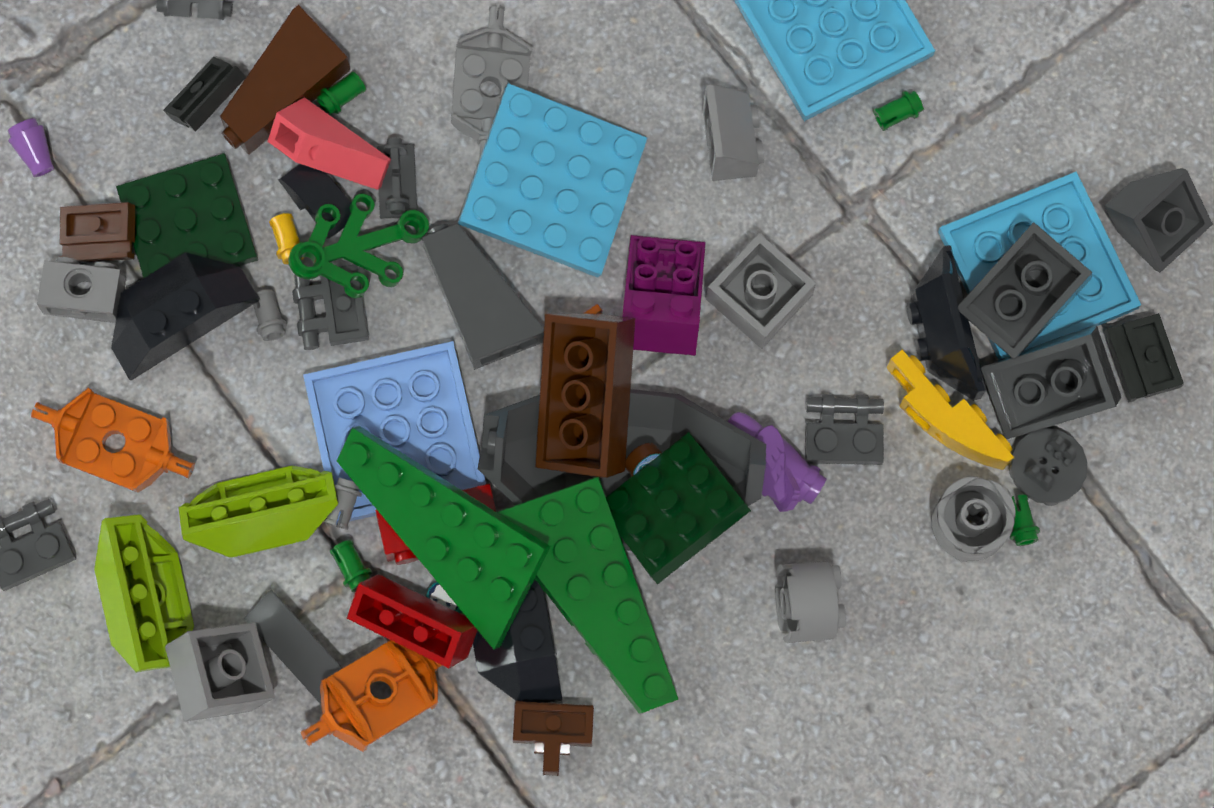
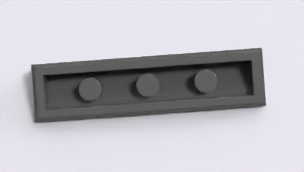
(292, 643)

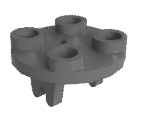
(1037, 479)

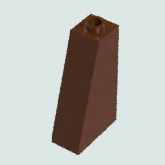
(291, 67)

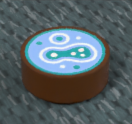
(641, 457)

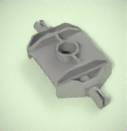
(485, 57)

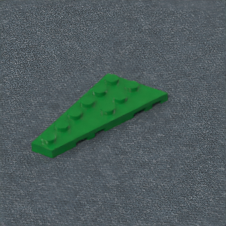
(463, 544)

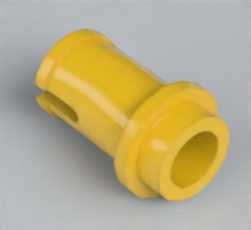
(285, 235)

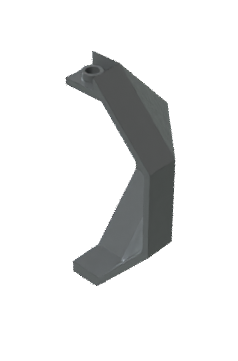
(654, 417)

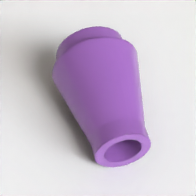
(32, 147)

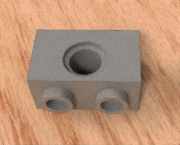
(58, 284)

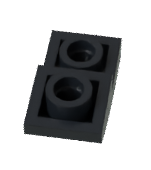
(314, 188)

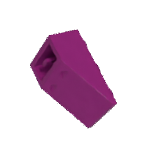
(664, 293)

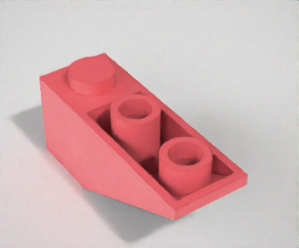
(325, 144)

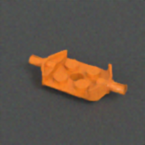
(88, 422)
(358, 716)

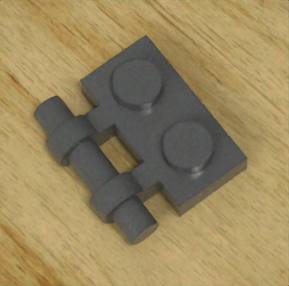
(344, 315)
(844, 442)
(35, 553)

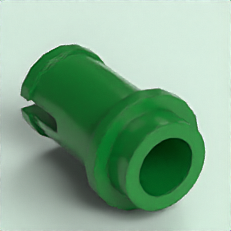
(340, 93)
(899, 110)
(1024, 530)
(350, 564)

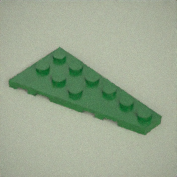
(596, 589)

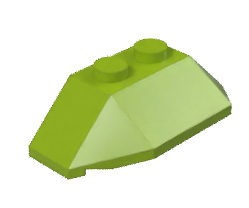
(259, 511)
(140, 591)

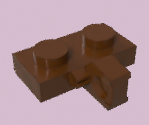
(553, 729)

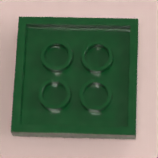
(189, 212)
(674, 508)

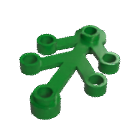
(353, 247)

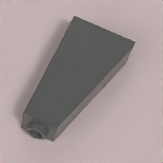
(482, 304)

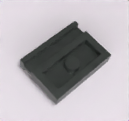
(204, 93)
(1143, 357)

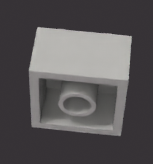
(760, 290)
(219, 671)

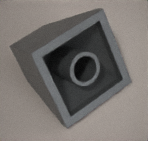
(1159, 216)

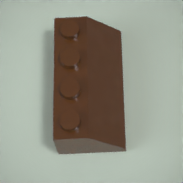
(585, 393)

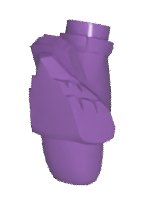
(787, 474)

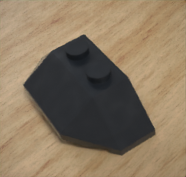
(176, 309)
(943, 331)
(526, 659)

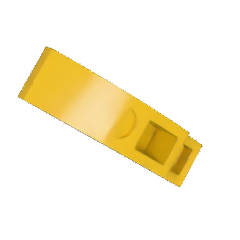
(956, 427)

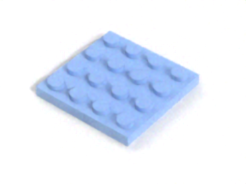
(405, 400)

